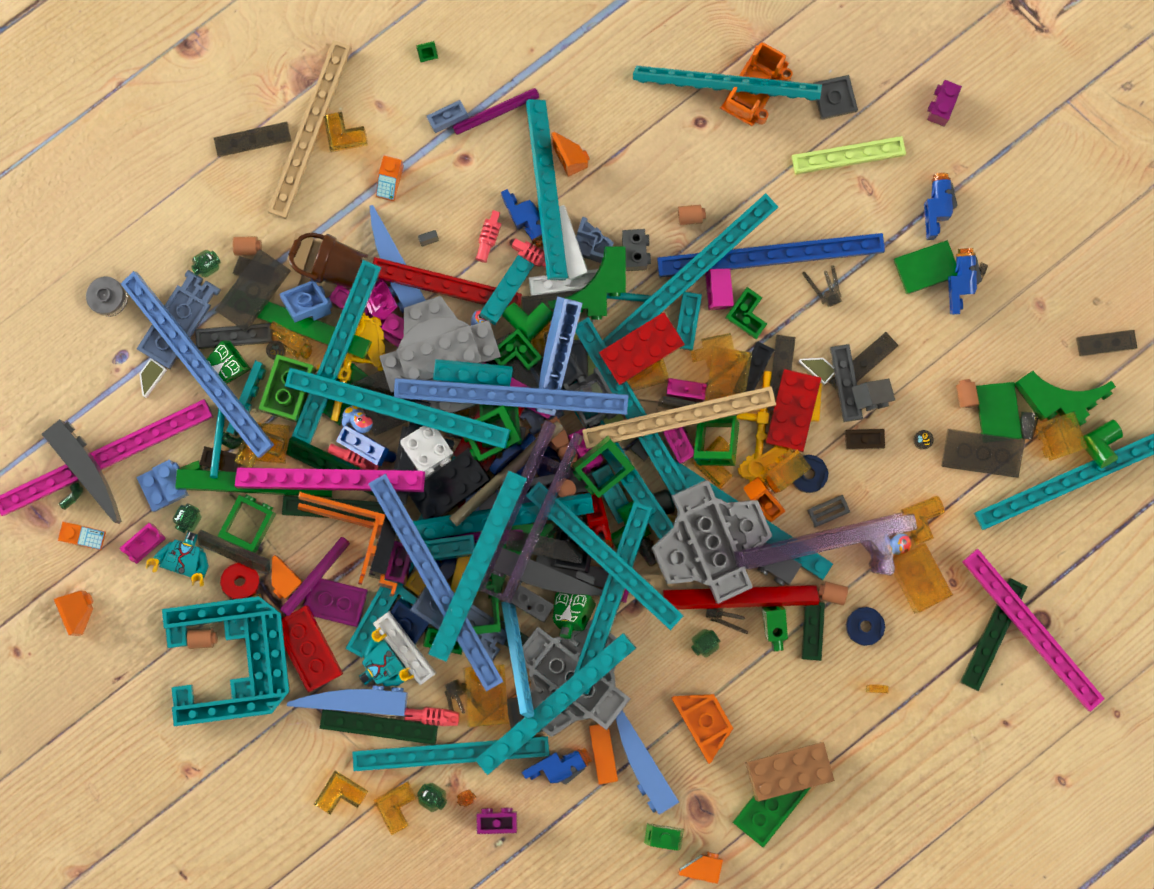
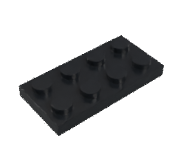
(450, 486)

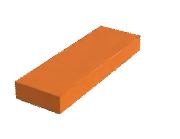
(603, 754)

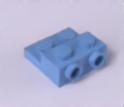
(306, 301)
(160, 485)

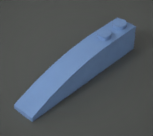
(388, 251)
(559, 345)
(358, 700)
(645, 769)

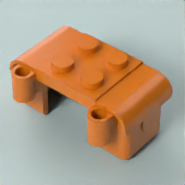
(764, 64)

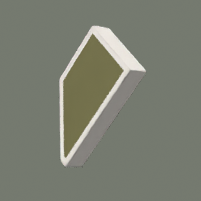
(818, 367)
(150, 376)

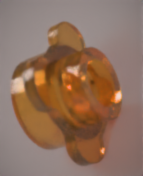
(466, 798)

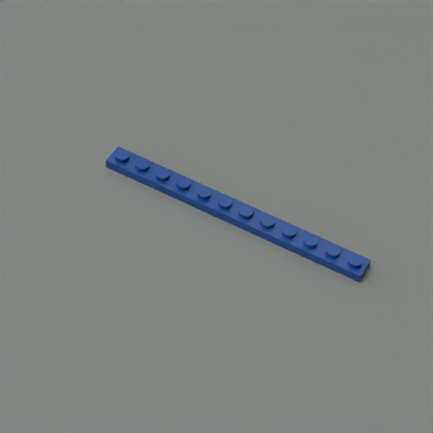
(783, 253)

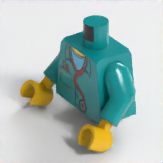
(182, 558)
(383, 663)

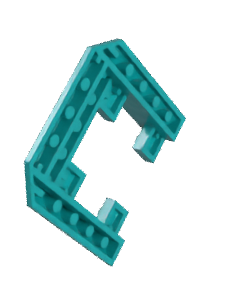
(266, 657)

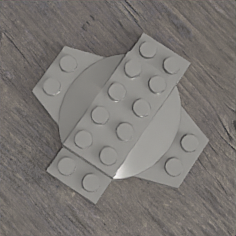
(433, 334)
(705, 541)
(553, 663)

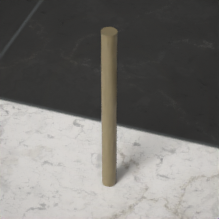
(496, 482)

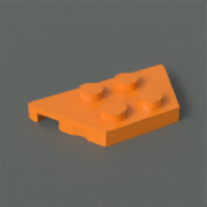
(705, 722)

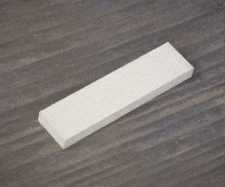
(574, 259)
(540, 285)
(404, 648)

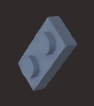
(447, 116)

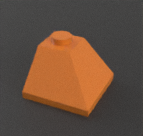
(569, 154)
(75, 611)

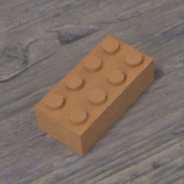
(789, 771)

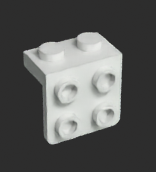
(427, 449)

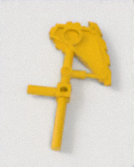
(369, 329)
(754, 464)

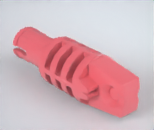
(488, 236)
(530, 252)
(352, 457)
(433, 716)

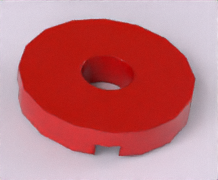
(237, 571)

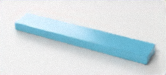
(517, 659)

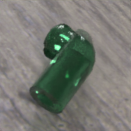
(231, 442)
(72, 497)

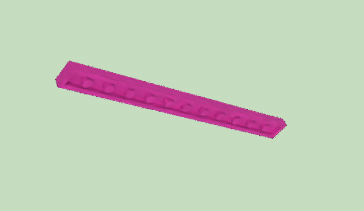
(107, 456)

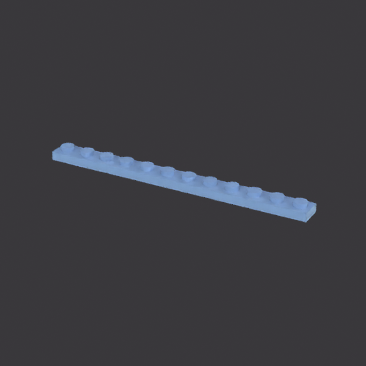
(197, 364)
(511, 396)
(433, 578)

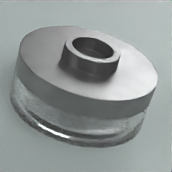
(106, 296)

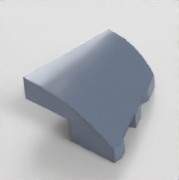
(591, 241)

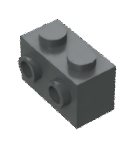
(636, 252)
(873, 394)

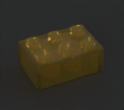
(727, 373)
(920, 578)
(485, 706)

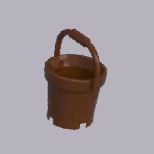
(334, 262)

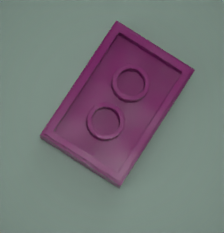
(337, 602)

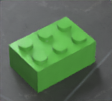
(283, 400)

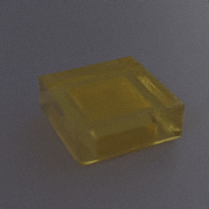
(877, 688)

